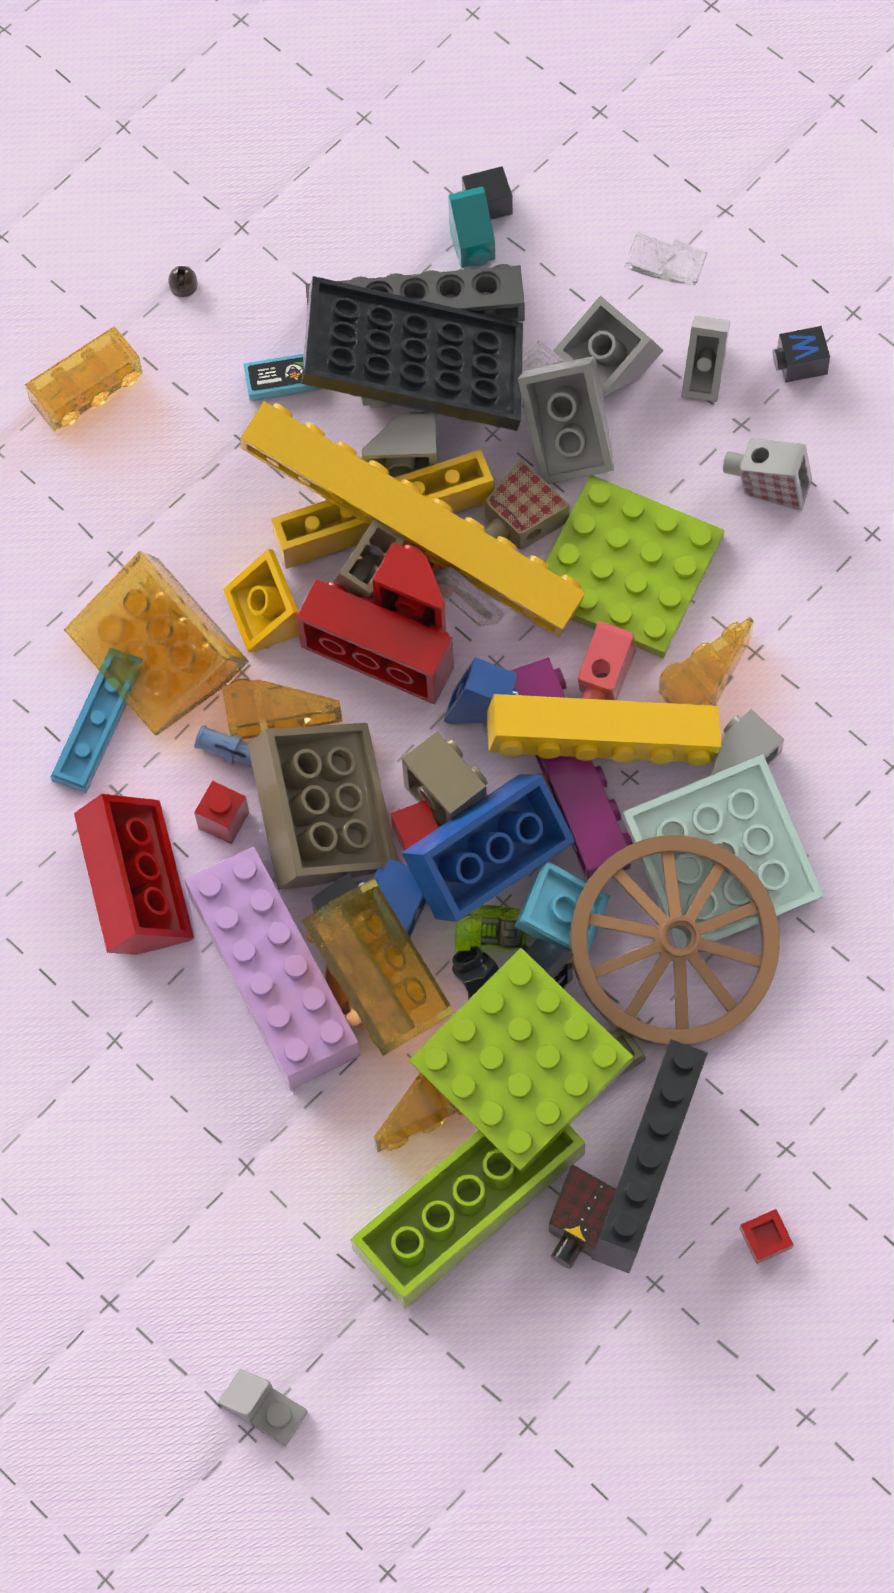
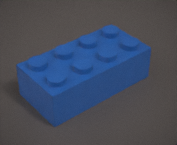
(488, 847)

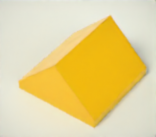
(262, 604)

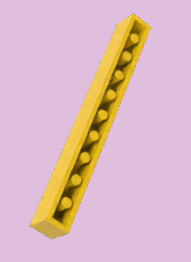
(426, 524)

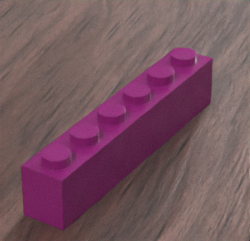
(576, 782)

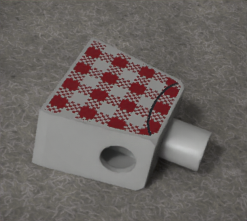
(772, 471)

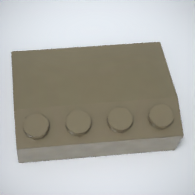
(321, 803)

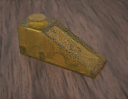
(266, 705)

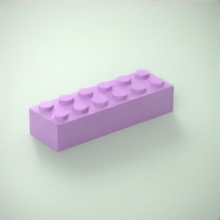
(272, 968)

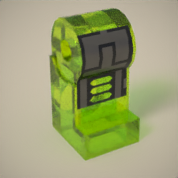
(490, 928)

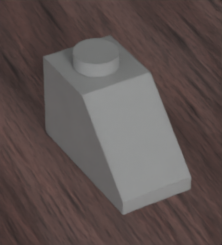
(705, 358)

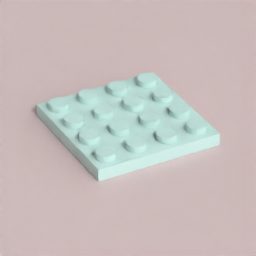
(746, 817)

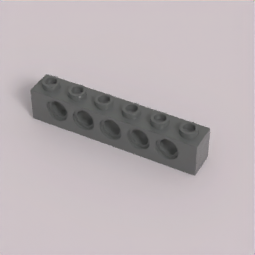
(466, 283)

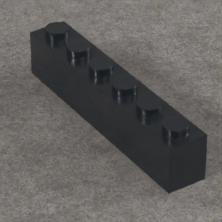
(649, 1156)

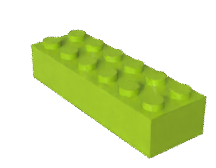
(455, 1212)

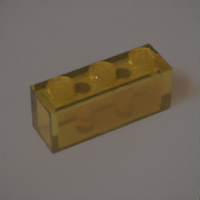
(84, 379)

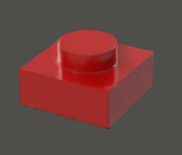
(766, 1236)

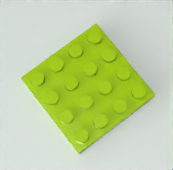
(633, 562)
(521, 1059)

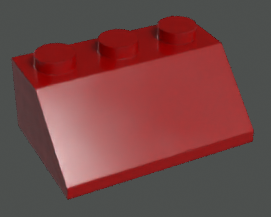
(409, 585)

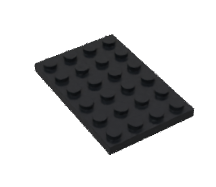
(413, 353)

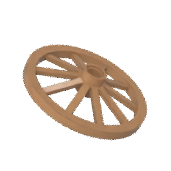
(722, 861)

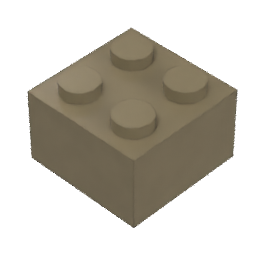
(442, 777)

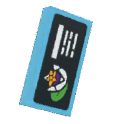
(275, 377)

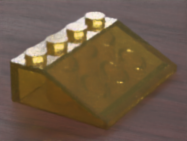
(158, 621)

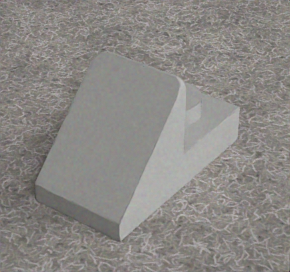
(263, 1406)

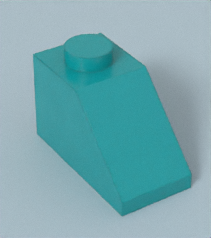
(471, 227)

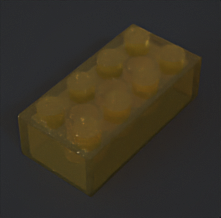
(377, 966)

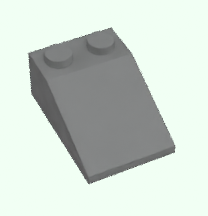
(567, 419)

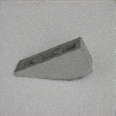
(747, 739)

